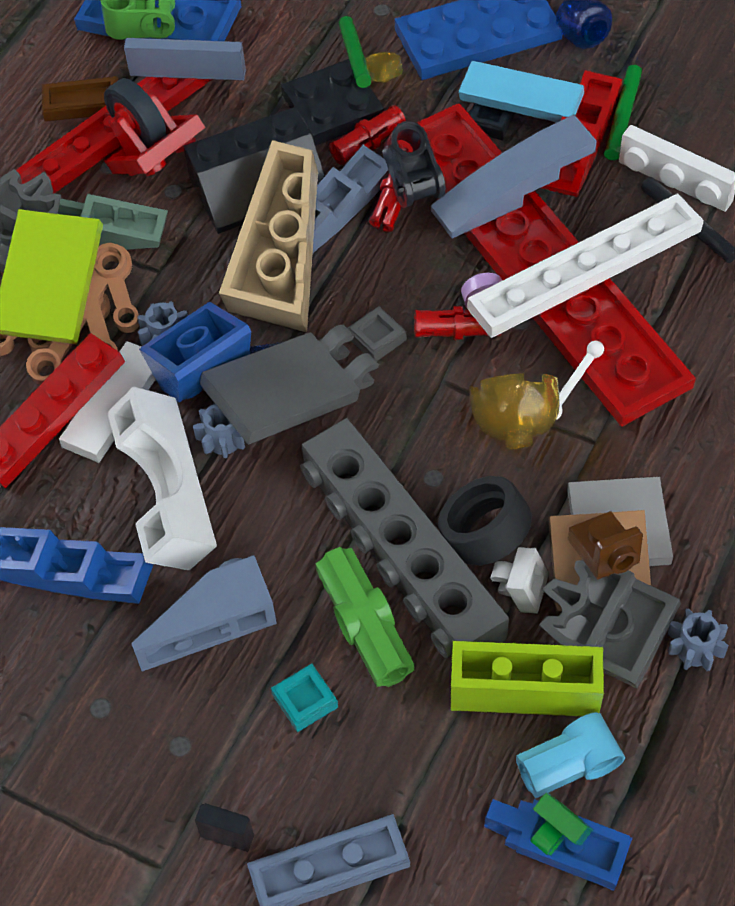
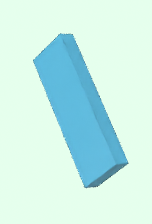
(520, 92)

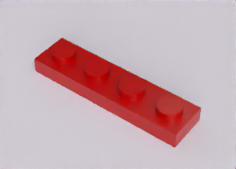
(55, 404)

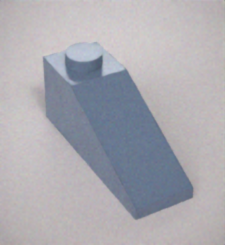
(213, 611)

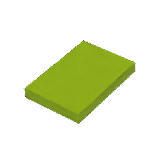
(48, 275)

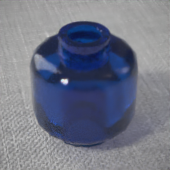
(584, 22)

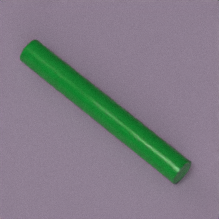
(355, 52)
(623, 111)

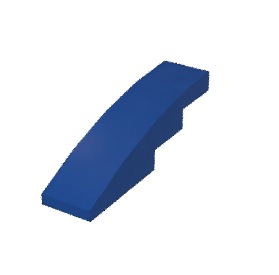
(71, 566)

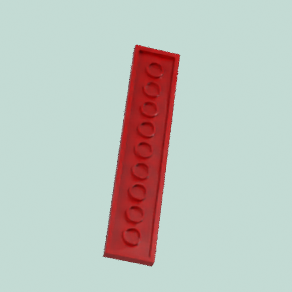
(636, 364)

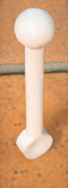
(594, 350)

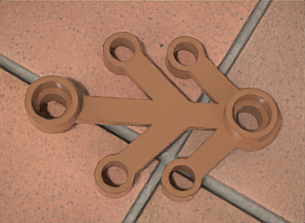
(93, 313)

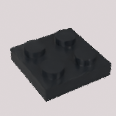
(331, 101)

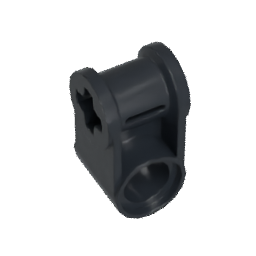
(416, 172)

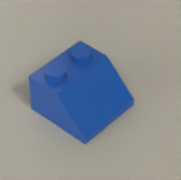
(193, 346)

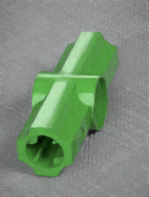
(364, 617)

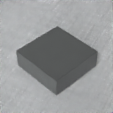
(377, 333)

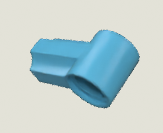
(581, 751)

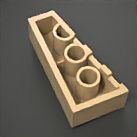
(275, 245)

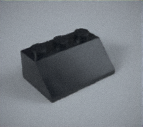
(230, 164)

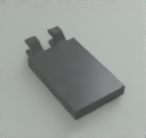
(288, 383)

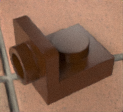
(606, 544)

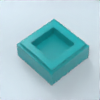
(304, 697)

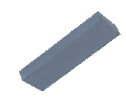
(185, 58)
(329, 864)

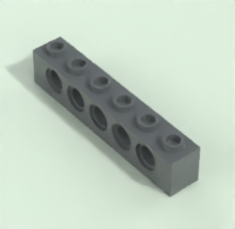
(344, 451)

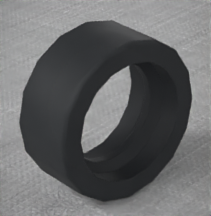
(497, 537)

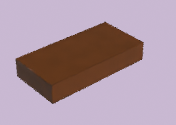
(74, 98)

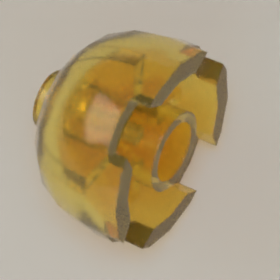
(515, 408)

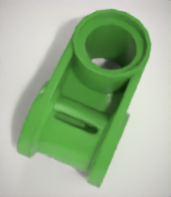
(138, 18)

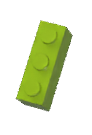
(526, 678)

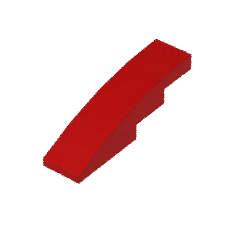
(595, 114)

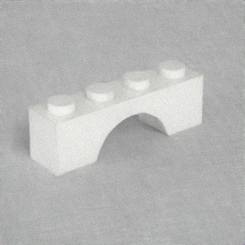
(152, 433)

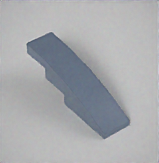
(511, 175)
(346, 193)

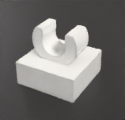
(522, 579)

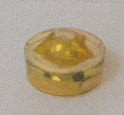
(384, 66)

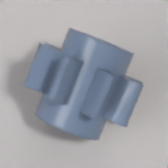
(157, 320)
(217, 432)
(697, 639)

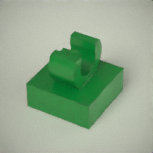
(559, 824)

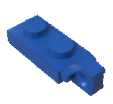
(596, 860)

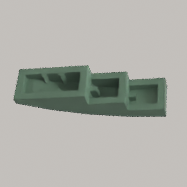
(123, 222)

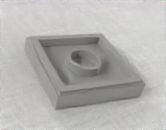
(628, 495)

